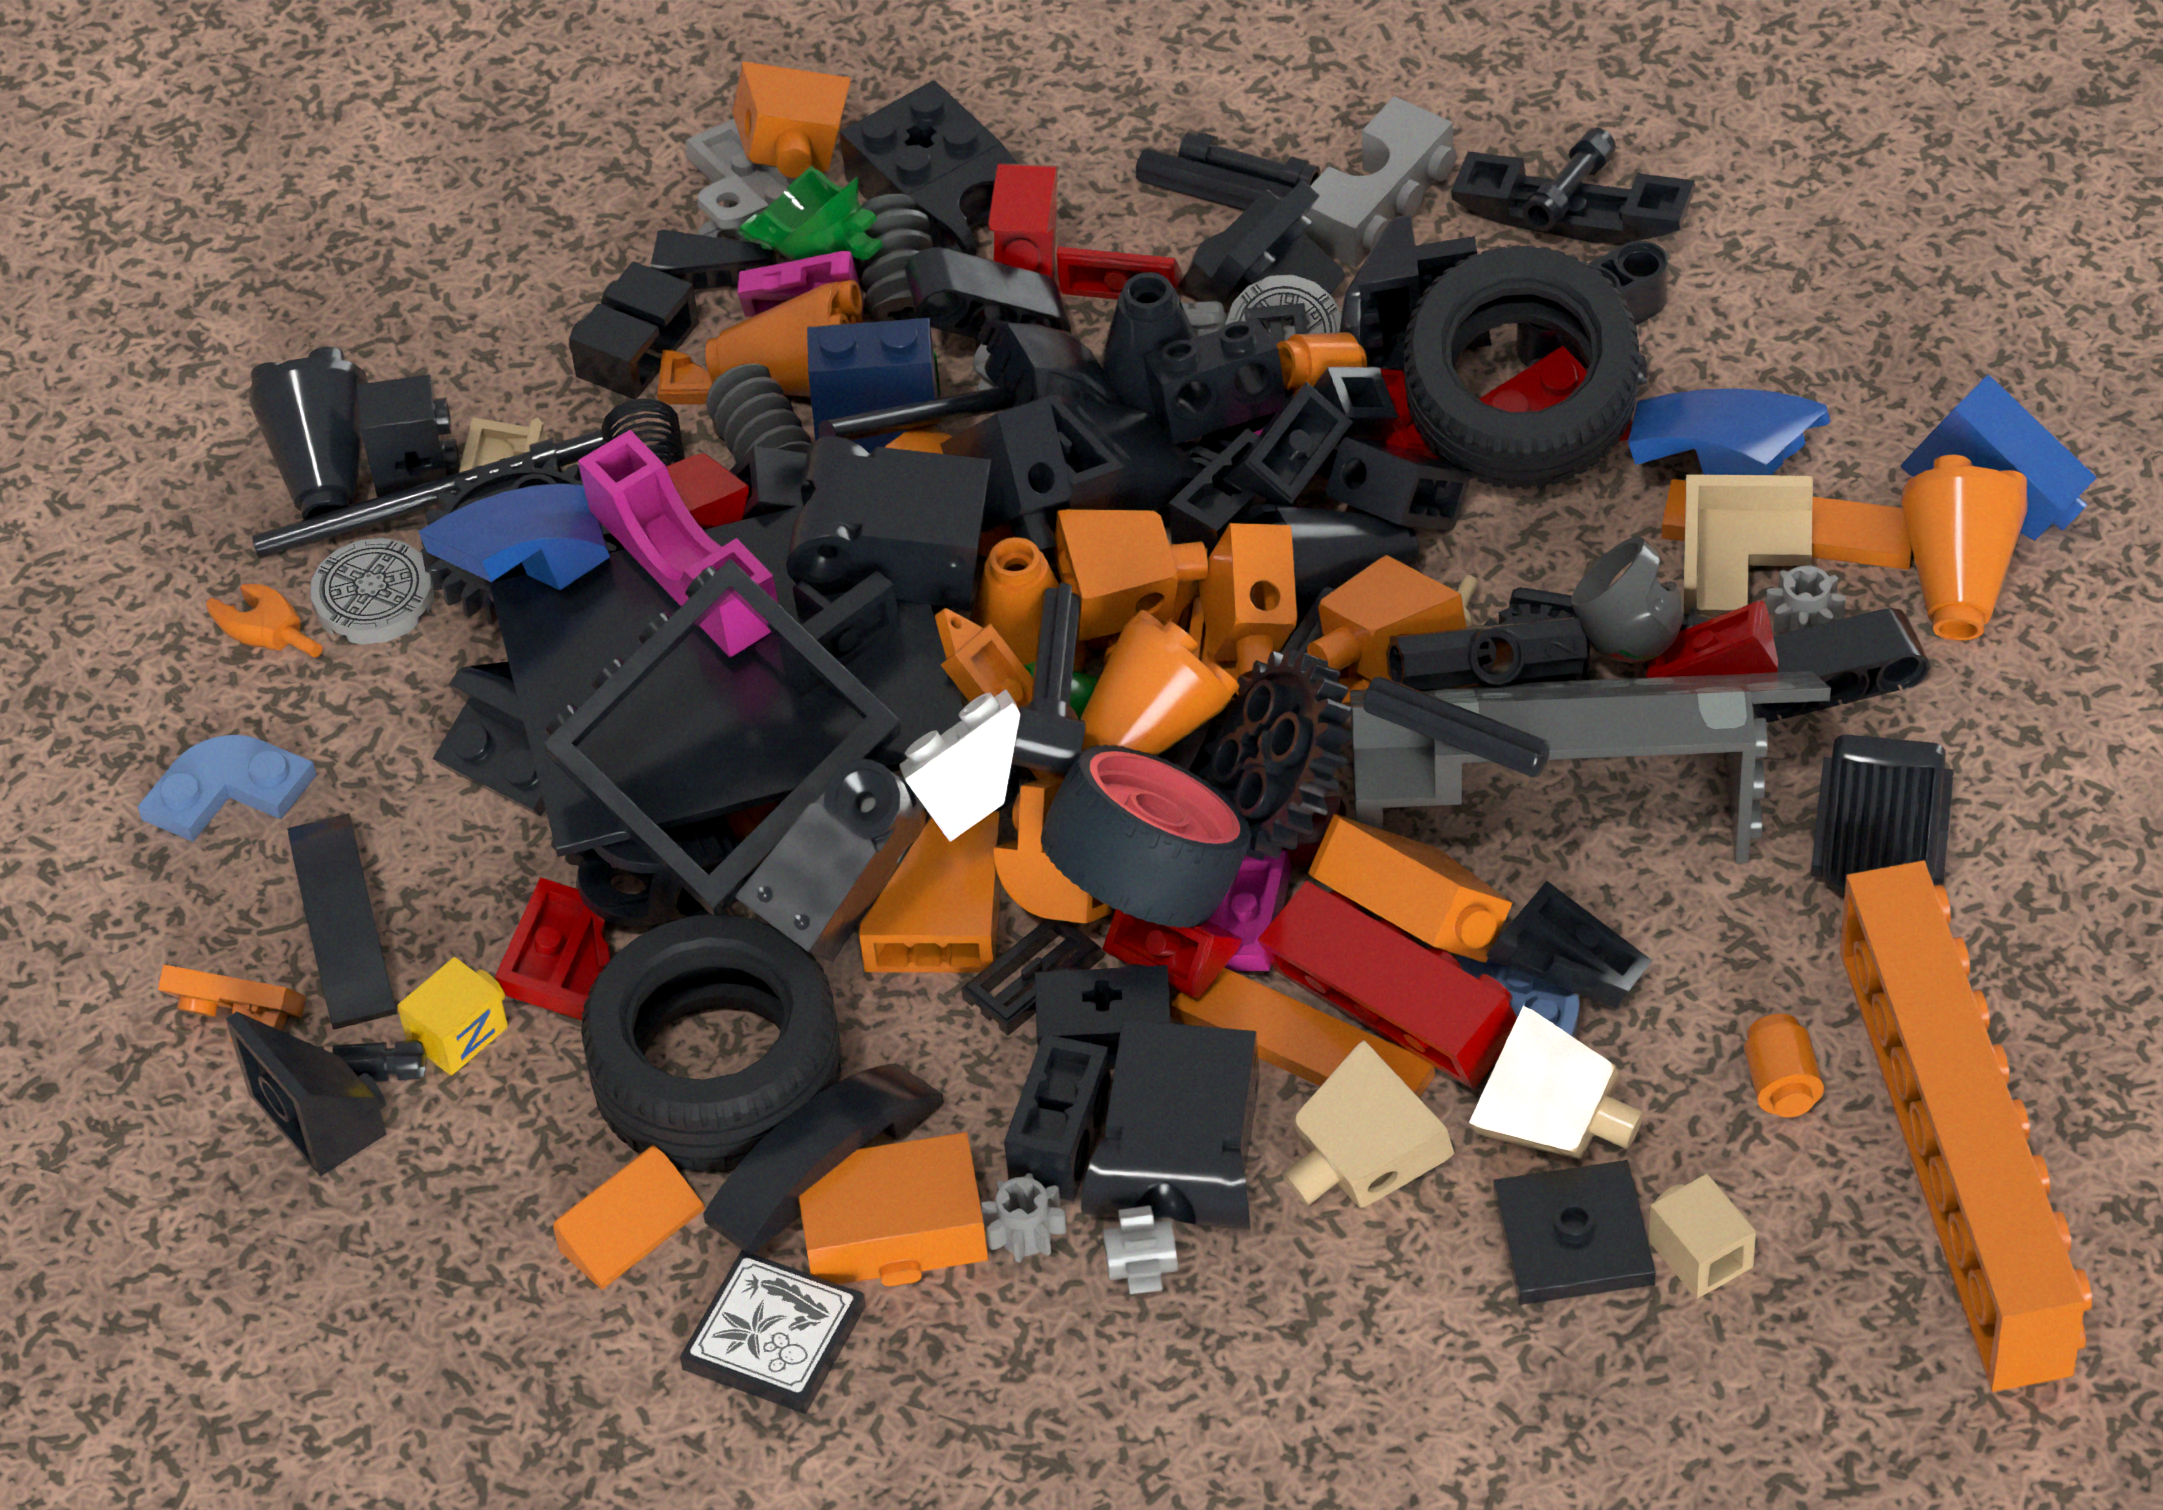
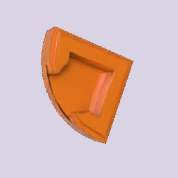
(682, 380)

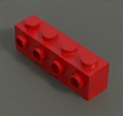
(1391, 982)

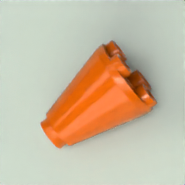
(780, 335)
(1963, 539)
(1013, 595)
(1154, 689)

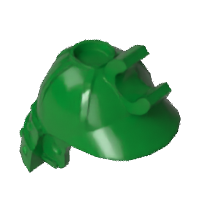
(814, 220)

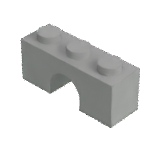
(1405, 155)

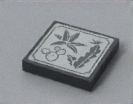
(773, 1331)

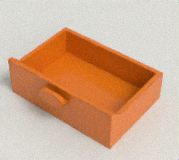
(895, 1213)

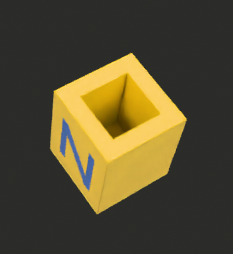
(454, 1014)

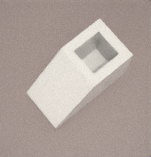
(968, 766)

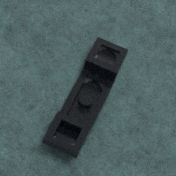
(1597, 213)
(341, 921)
(811, 1142)

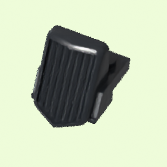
(1261, 244)
(1389, 287)
(490, 737)
(1881, 808)

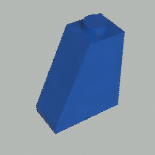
(2004, 436)

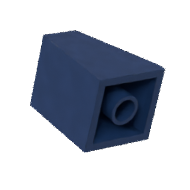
(869, 370)

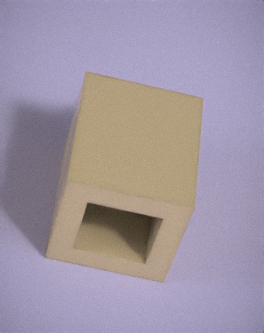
(1701, 1235)

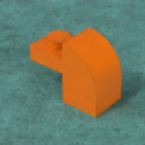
(1028, 871)

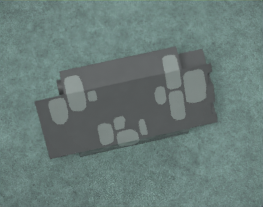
(1586, 721)

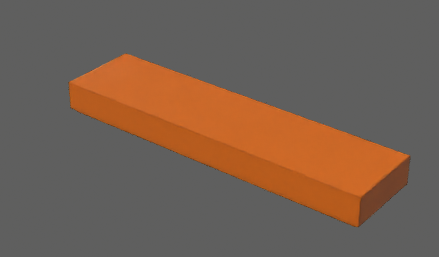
(1839, 529)
(1291, 1031)

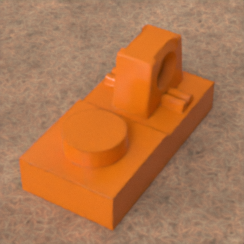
(204, 992)

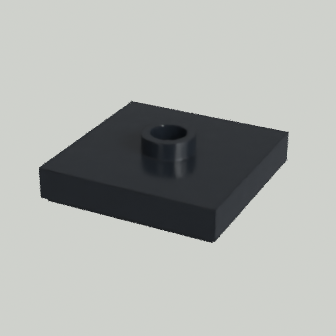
(1574, 1232)

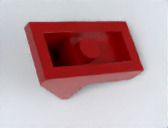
(1025, 217)

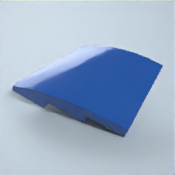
(1729, 428)
(533, 525)

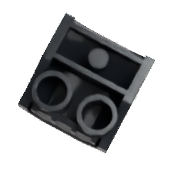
(1043, 362)

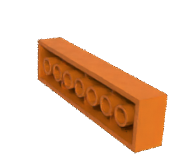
(1963, 1127)

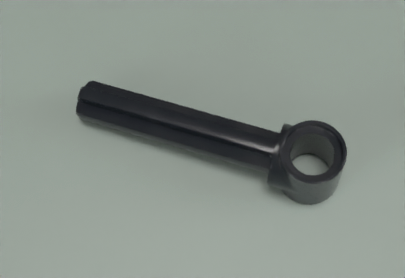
(1048, 727)

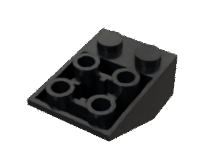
(1116, 458)

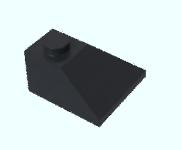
(308, 1093)

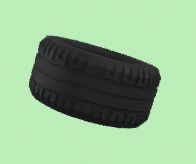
(1513, 288)
(694, 968)

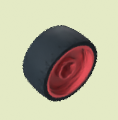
(1145, 836)

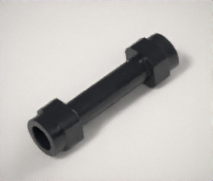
(1205, 149)
(1586, 159)

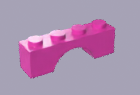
(643, 511)

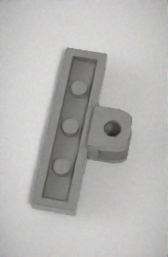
(739, 183)

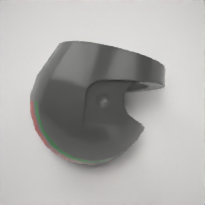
(1635, 614)

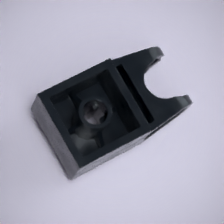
(932, 153)

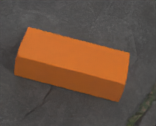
(626, 1217)

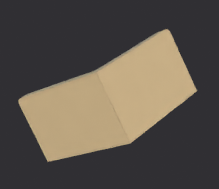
(1741, 524)

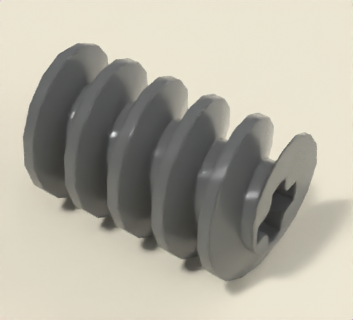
(902, 236)
(754, 411)

